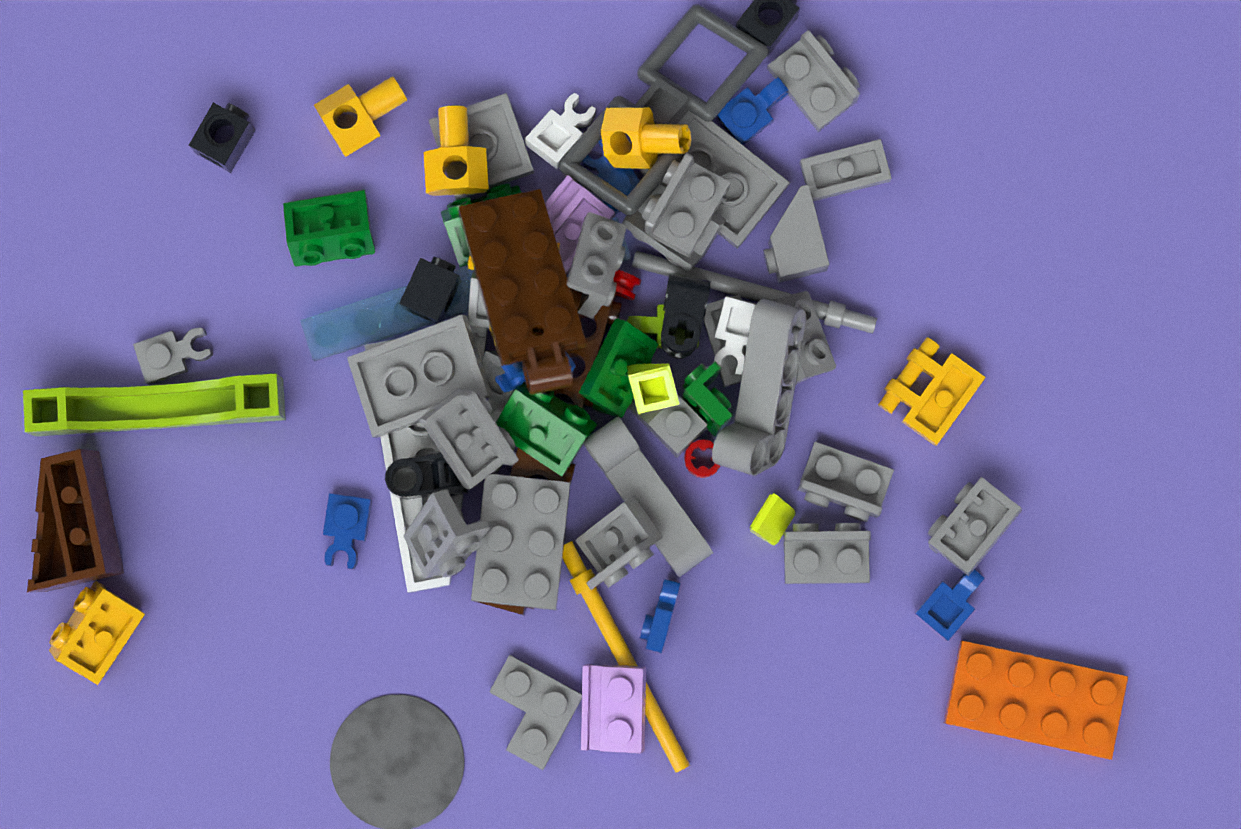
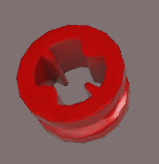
(625, 284)
(701, 472)

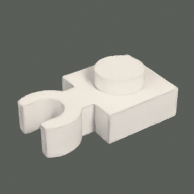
(558, 134)
(734, 328)

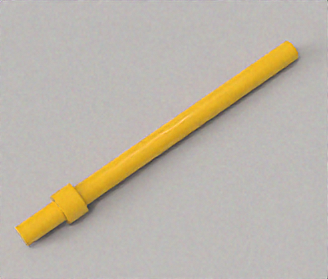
(621, 652)

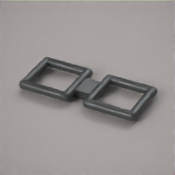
(668, 103)

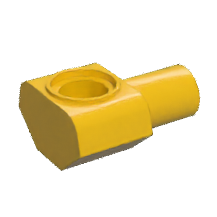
(367, 106)
(646, 137)
(453, 148)

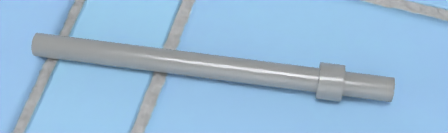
(833, 314)

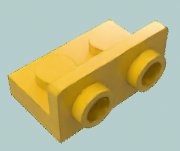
(94, 632)

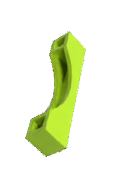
(154, 407)

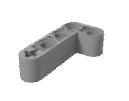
(765, 392)
(633, 475)

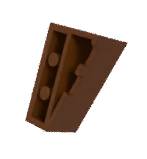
(74, 523)

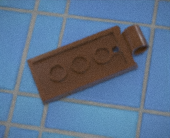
(524, 287)

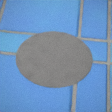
(396, 762)

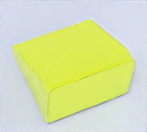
(652, 386)
(772, 519)

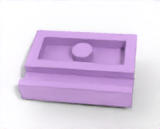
(567, 212)
(613, 708)

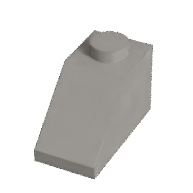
(797, 241)
(673, 426)

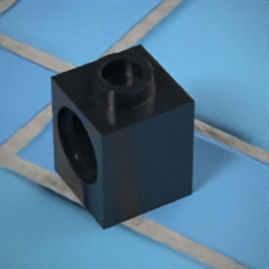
(768, 34)
(222, 154)
(431, 289)

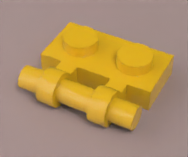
(943, 397)

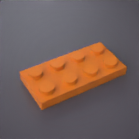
(1036, 699)

